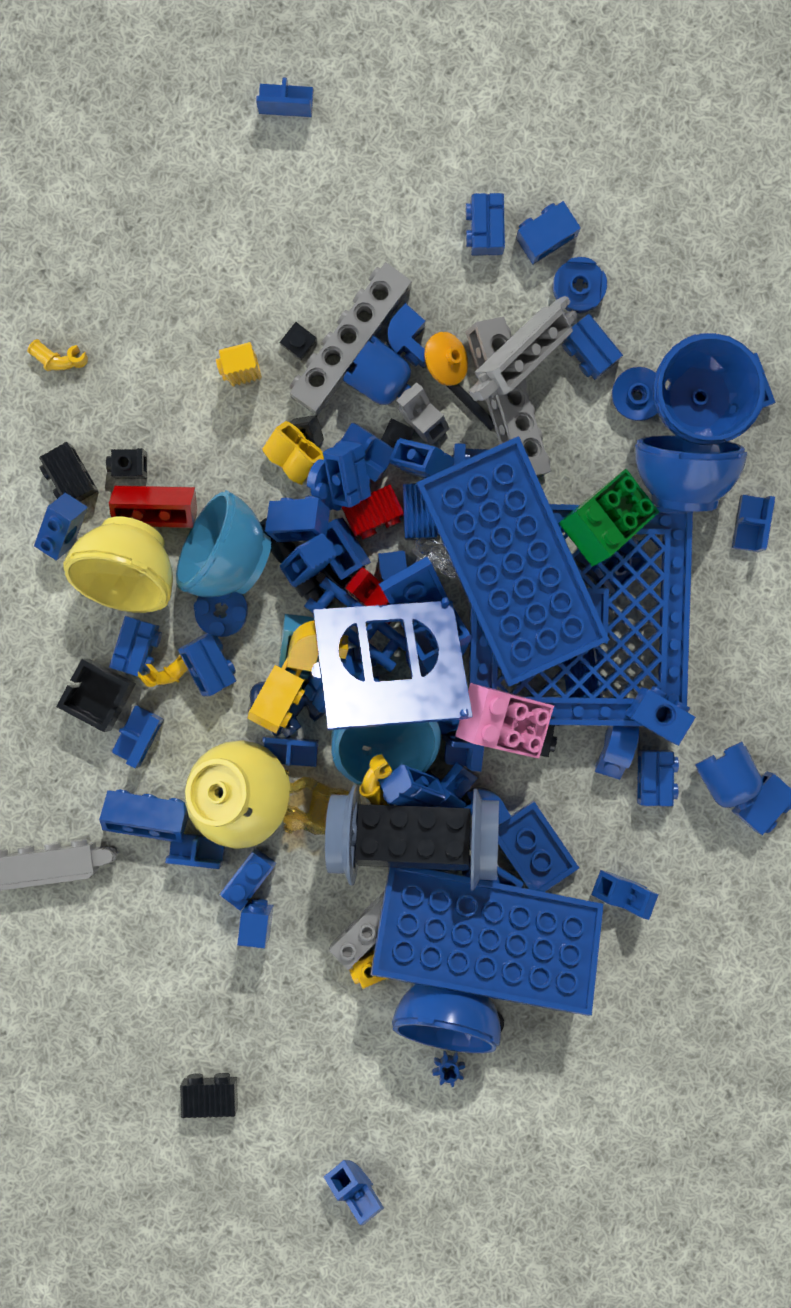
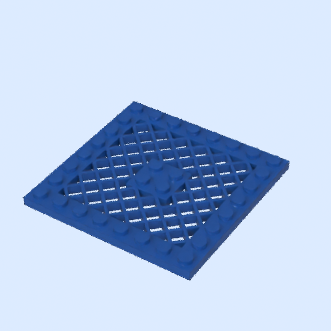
(672, 632)

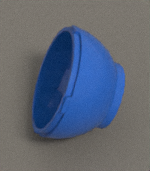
(724, 375)
(686, 473)
(448, 1020)

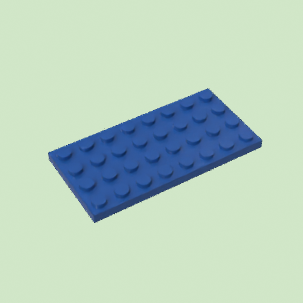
(513, 561)
(488, 940)

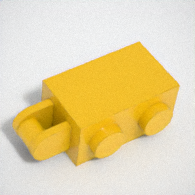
(276, 698)

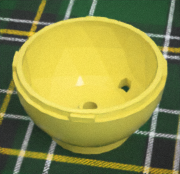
(121, 566)
(249, 779)

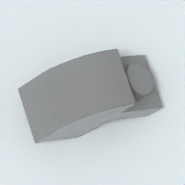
(421, 414)

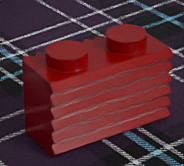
(373, 512)

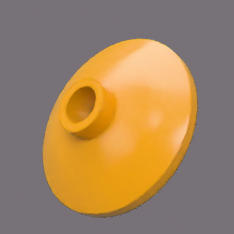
(446, 358)

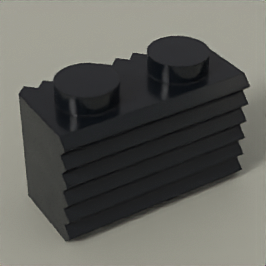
(67, 472)
(209, 1096)

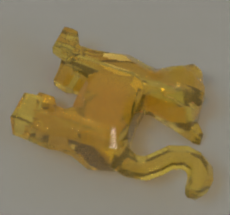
(315, 818)

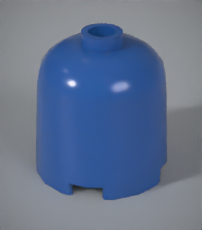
(379, 373)
(731, 778)

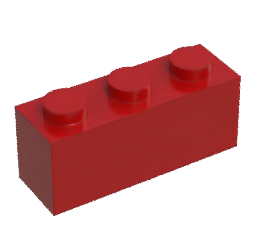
(155, 505)

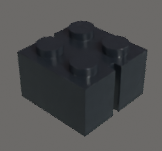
(97, 696)

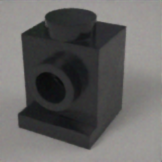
(134, 470)

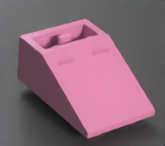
(505, 721)

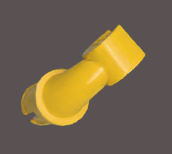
(54, 361)
(168, 675)
(370, 786)

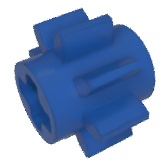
(449, 1076)

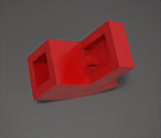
(367, 589)

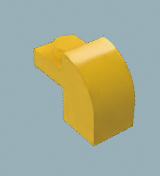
(304, 650)

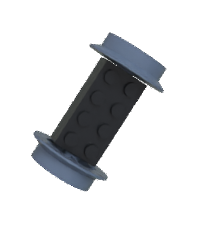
(411, 837)

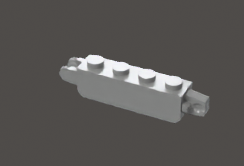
(524, 351)
(52, 864)

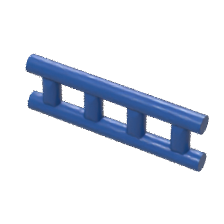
(396, 638)

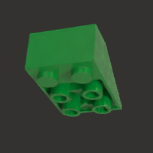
(609, 518)

